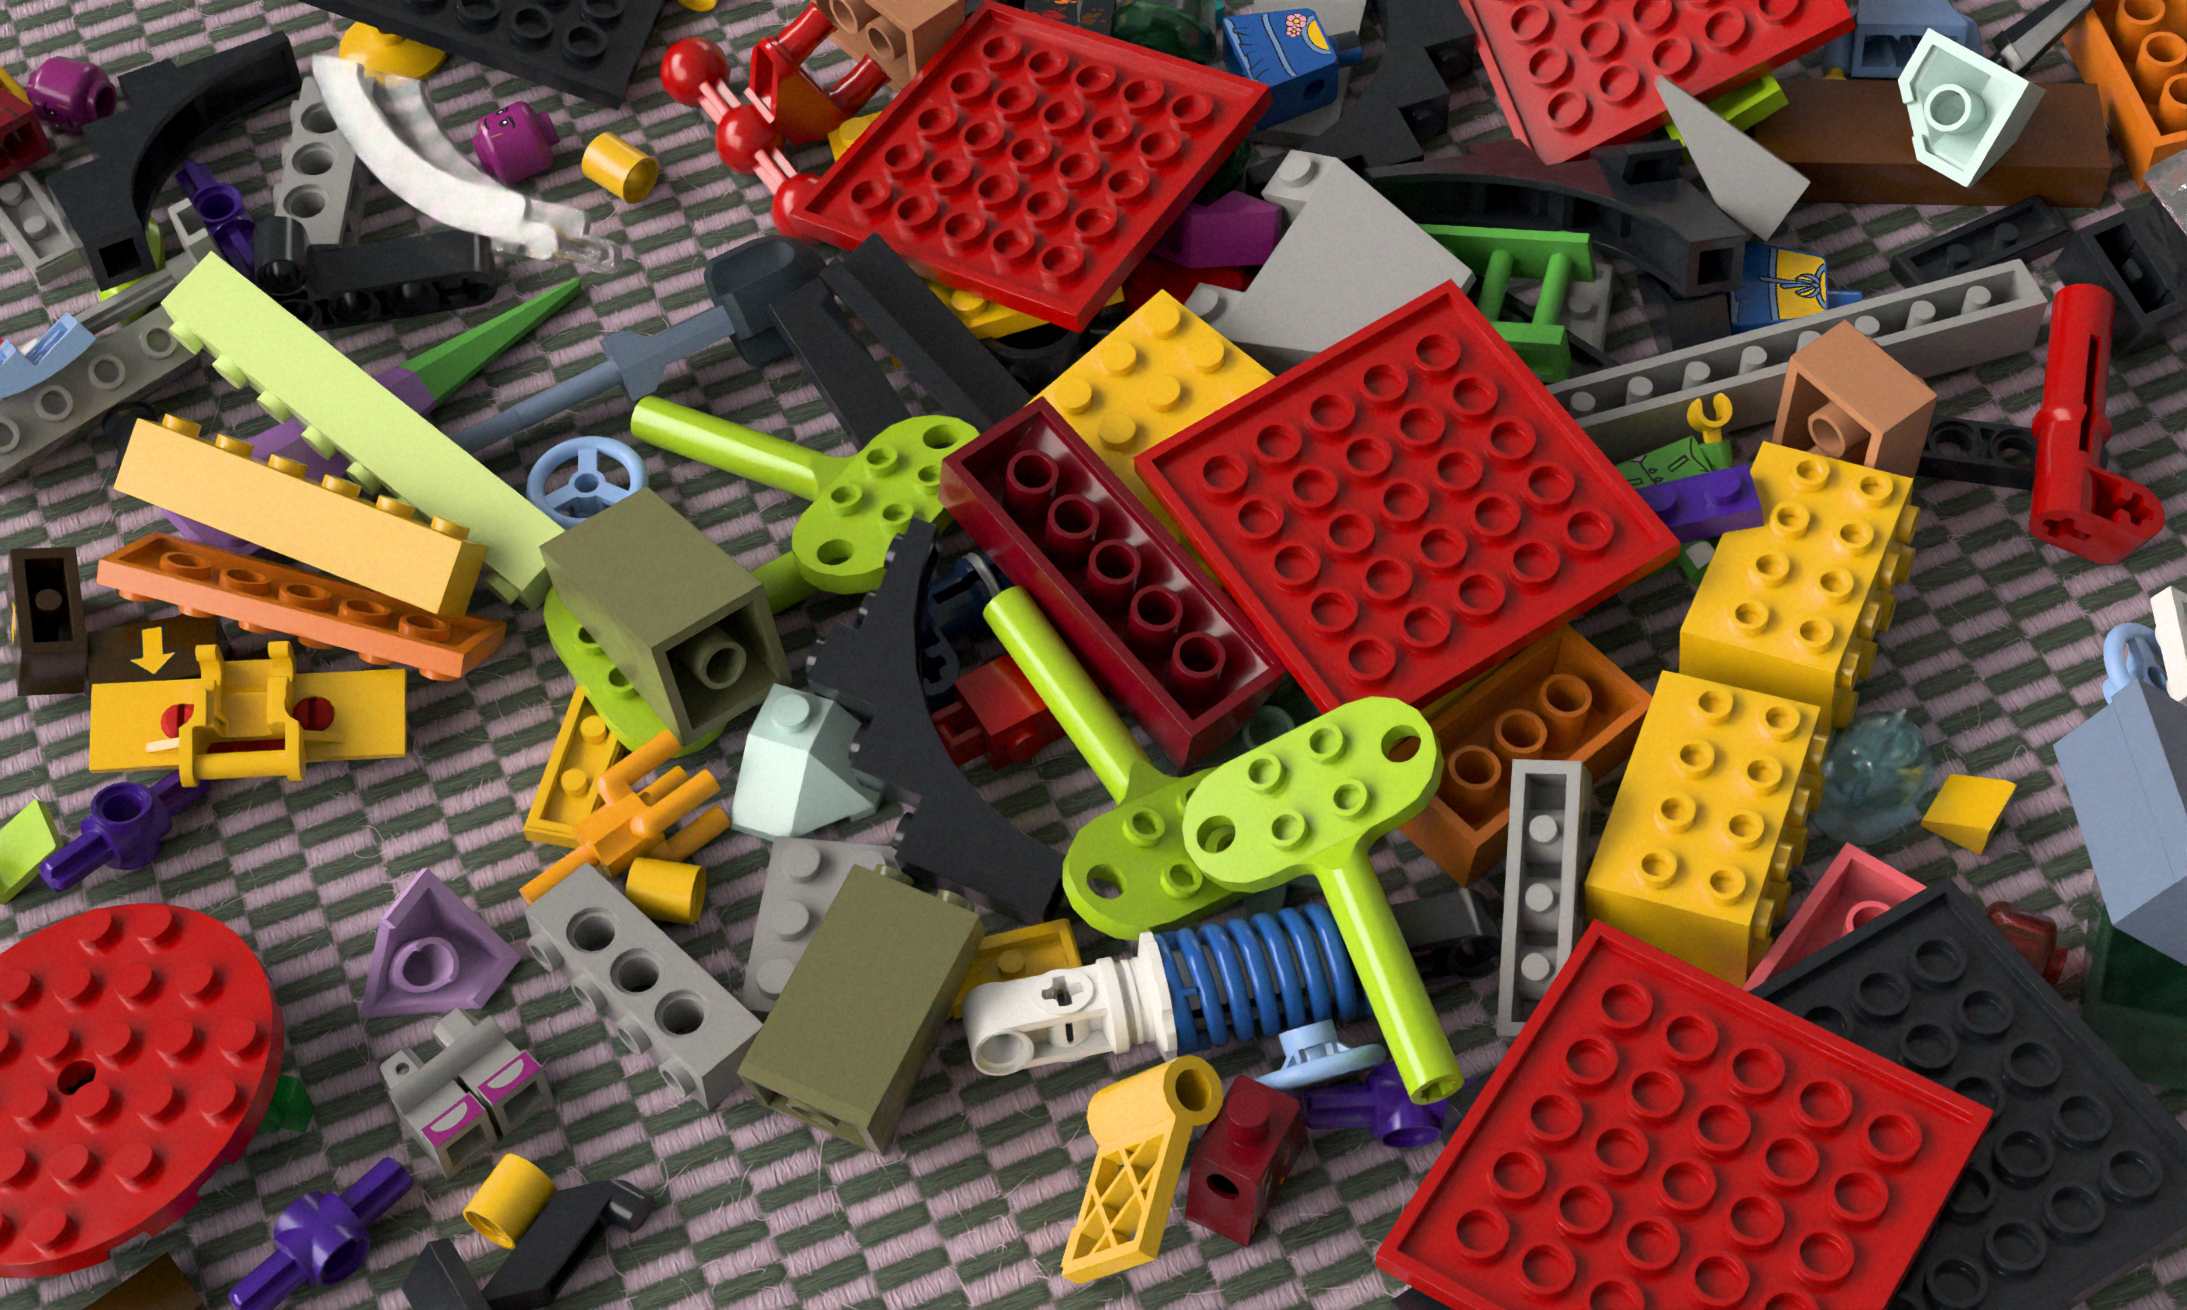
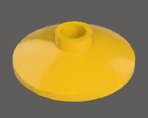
(390, 52)

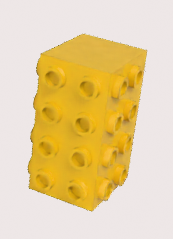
(1803, 595)
(1709, 824)

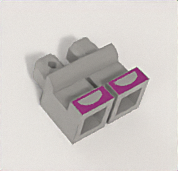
(465, 1090)

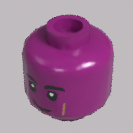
(70, 94)
(515, 142)

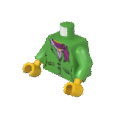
(1684, 460)

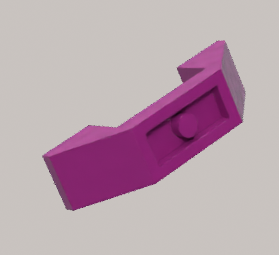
(1225, 233)

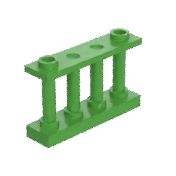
(1529, 255)

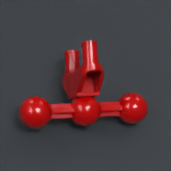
(783, 99)

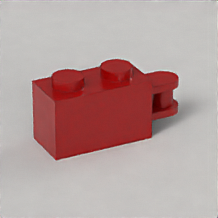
(1000, 716)

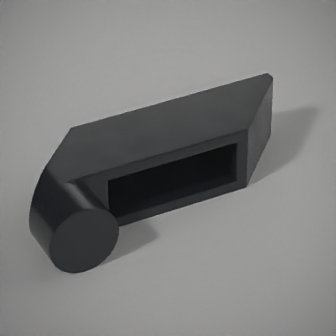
(562, 1241)

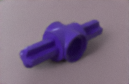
(222, 213)
(121, 830)
(1380, 1106)
(322, 1237)

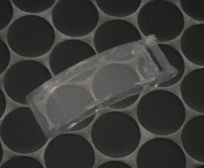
(413, 155)

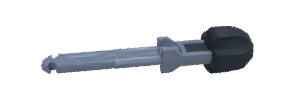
(740, 288)

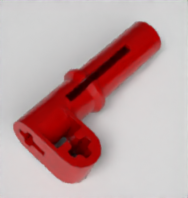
(2071, 428)

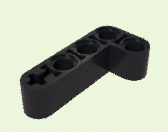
(371, 279)

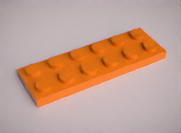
(300, 603)

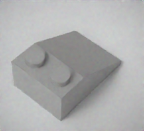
(1740, 173)

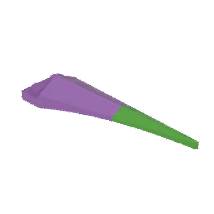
(418, 383)

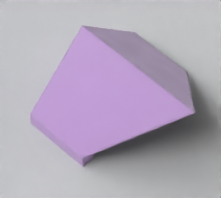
(433, 955)

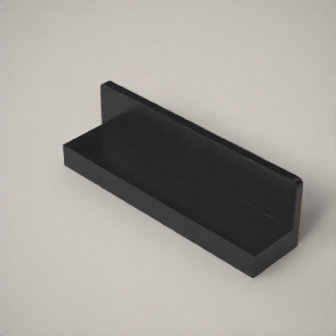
(924, 335)

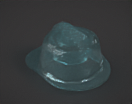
(1873, 778)

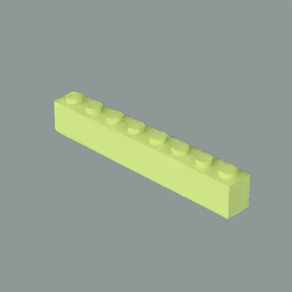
(360, 423)

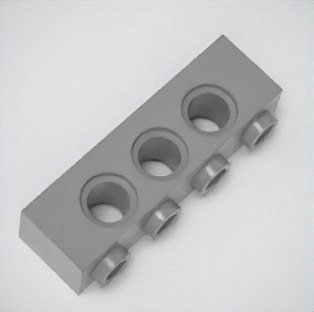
(322, 175)
(77, 398)
(1542, 883)
(591, 912)

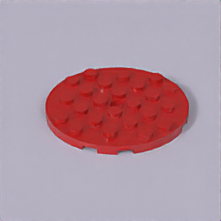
(183, 1066)

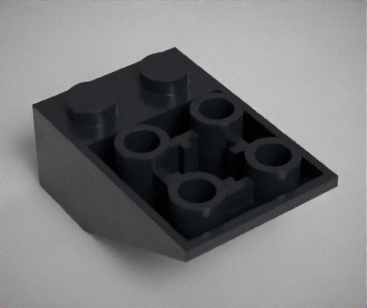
(2143, 265)

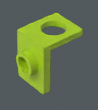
(24, 846)

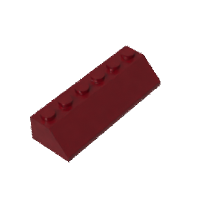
(1111, 581)

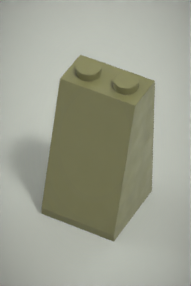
(670, 612)
(864, 1007)

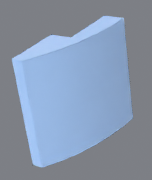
(49, 355)

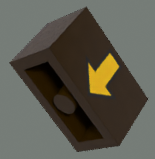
(46, 621)
(153, 649)

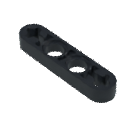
(1983, 445)

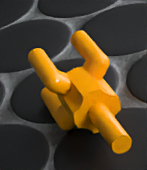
(634, 823)

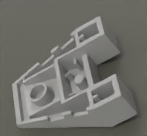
(1334, 271)

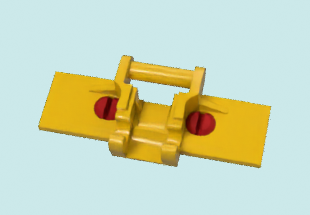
(248, 719)

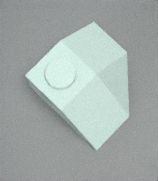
(1963, 107)
(798, 769)

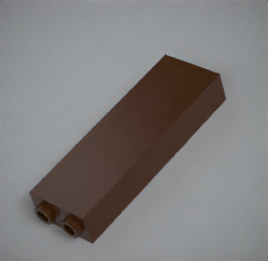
(1860, 149)

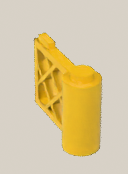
(1138, 1125)

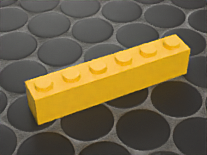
(302, 517)

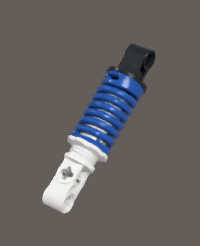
(1217, 982)

